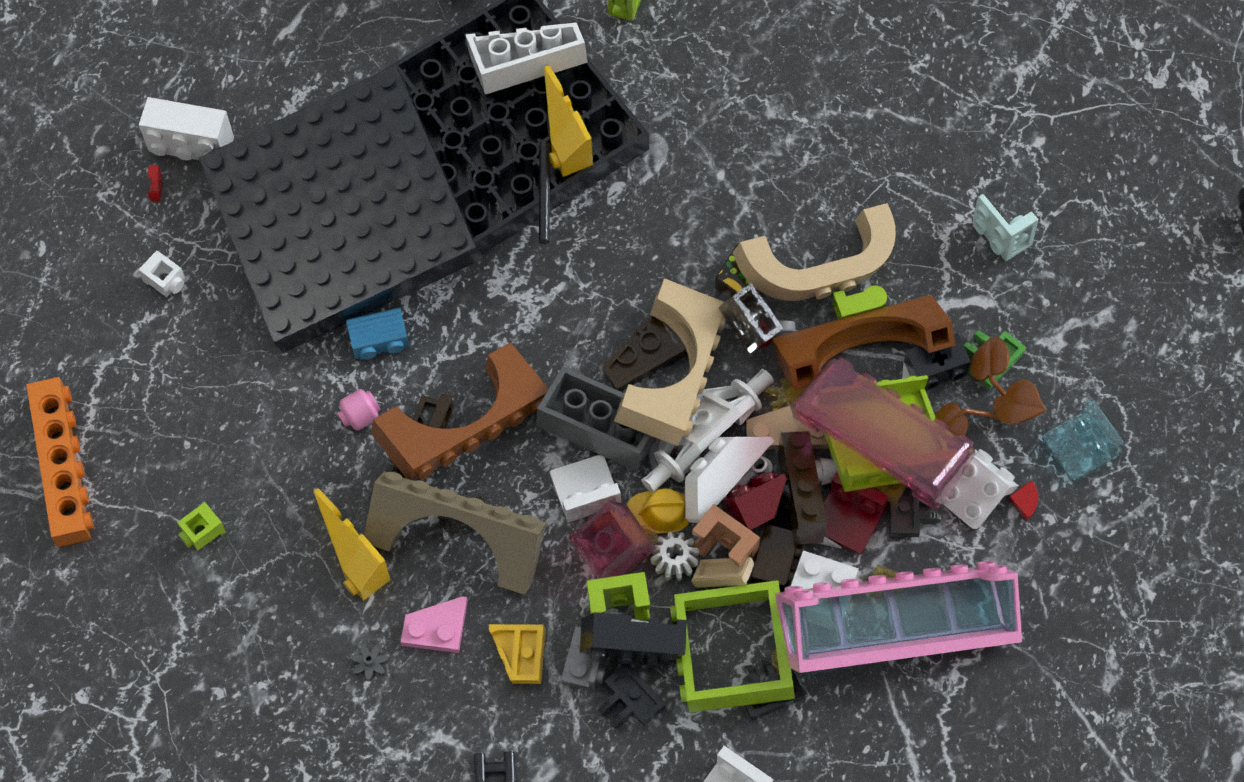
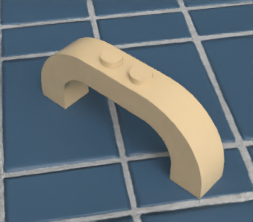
(789, 284)

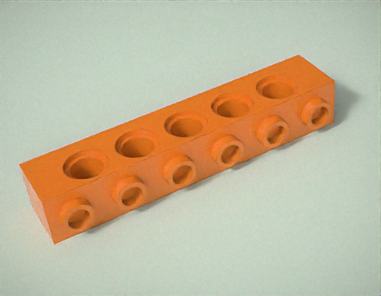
(42, 397)

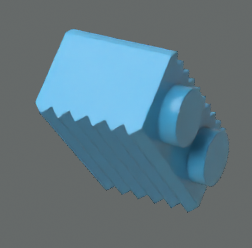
(377, 333)

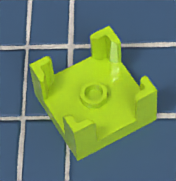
(619, 592)

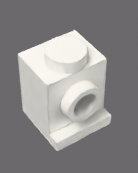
(161, 267)

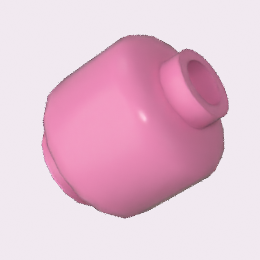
(358, 409)

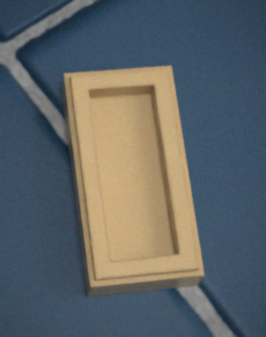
(722, 573)

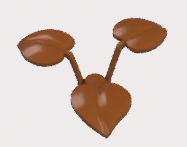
(1012, 407)

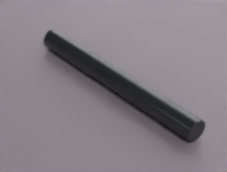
(544, 193)

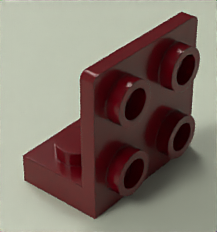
(852, 515)

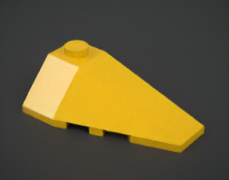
(569, 136)
(360, 561)

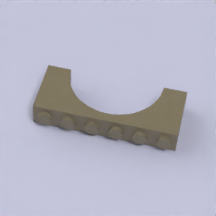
(511, 536)

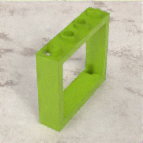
(742, 694)

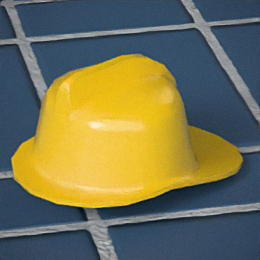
(660, 510)

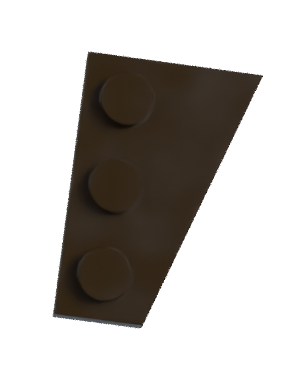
(646, 352)

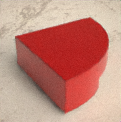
(154, 173)
(1025, 500)

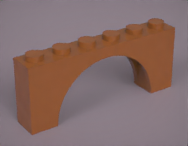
(912, 321)
(422, 449)

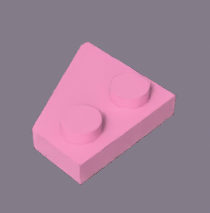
(436, 626)

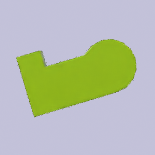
(869, 300)

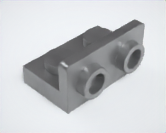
(580, 669)

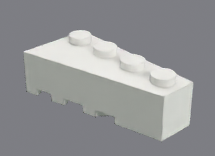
(522, 55)

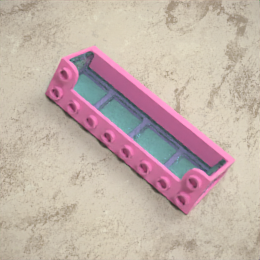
(899, 616)

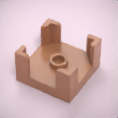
(722, 528)

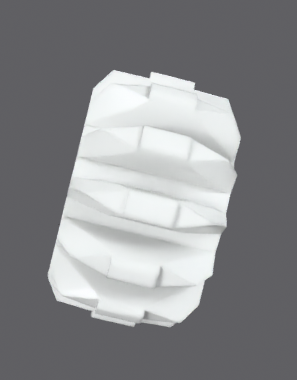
(679, 565)

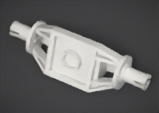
(710, 421)

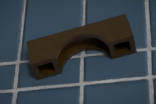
(806, 500)

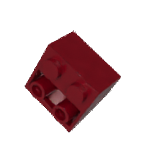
(755, 502)

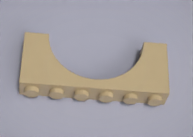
(667, 410)

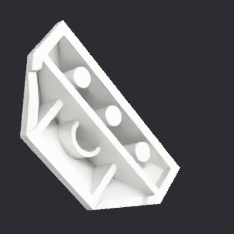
(719, 472)

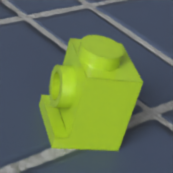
(198, 519)

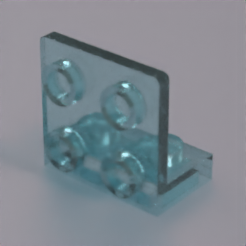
(1084, 442)

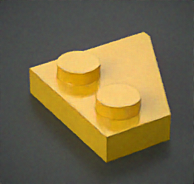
(521, 651)

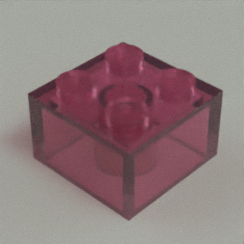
(612, 541)

